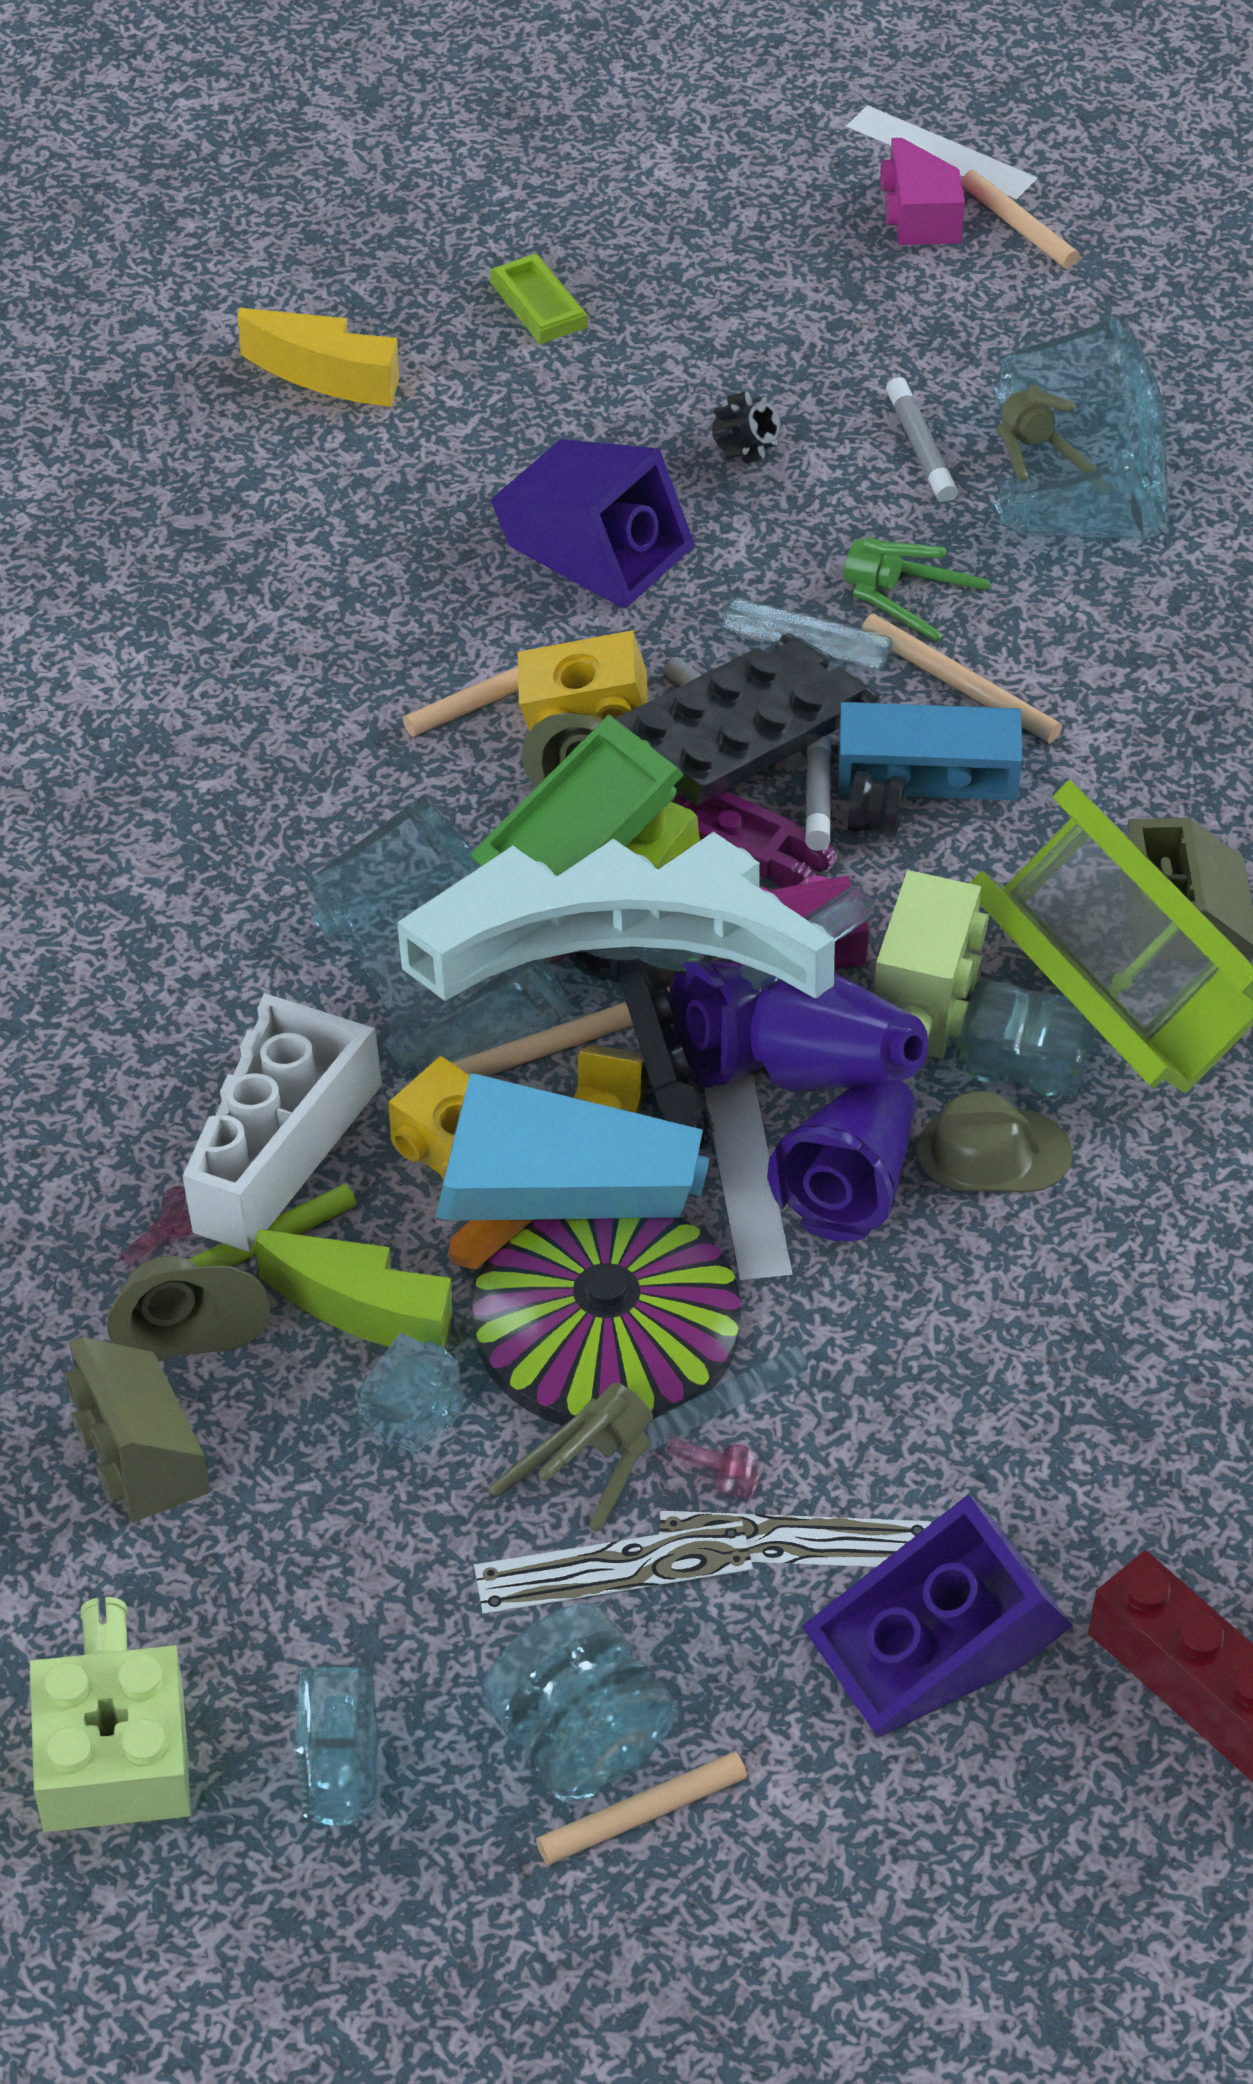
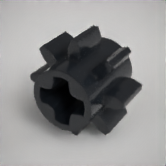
(746, 427)

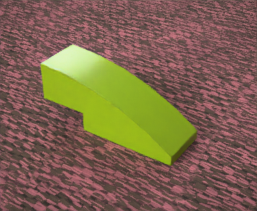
(355, 1287)

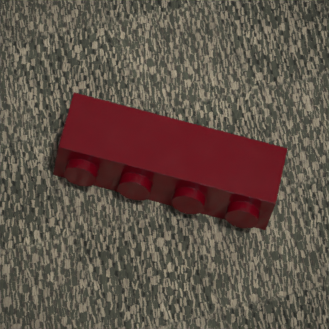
(1180, 1653)

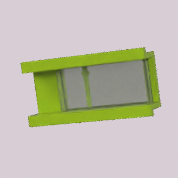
(1126, 947)

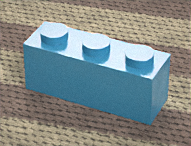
(934, 747)

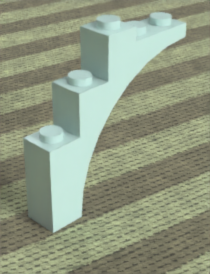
(611, 899)

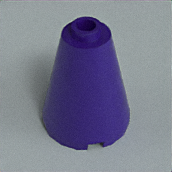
(715, 1020)
(835, 1039)
(845, 1161)

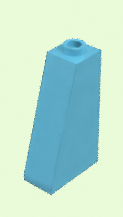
(564, 1158)

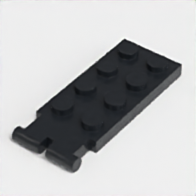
(746, 715)

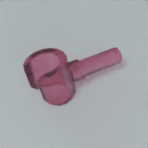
(173, 1223)
(734, 1465)

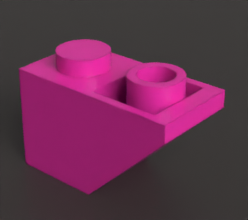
(924, 195)

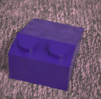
(936, 1620)

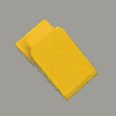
(612, 1077)

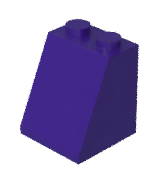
(597, 516)

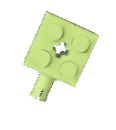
(930, 954)
(108, 1730)

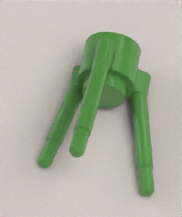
(877, 566)

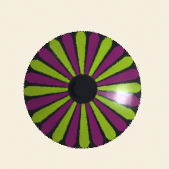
(604, 1305)

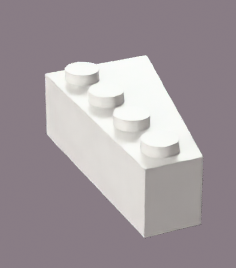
(278, 1117)

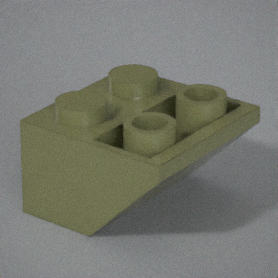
(1203, 871)
(135, 1427)

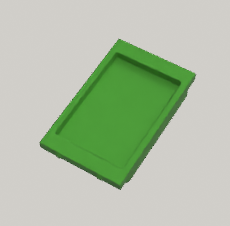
(595, 795)

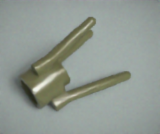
(1032, 421)
(609, 1425)

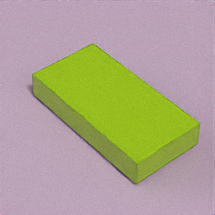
(538, 298)

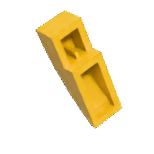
(321, 354)

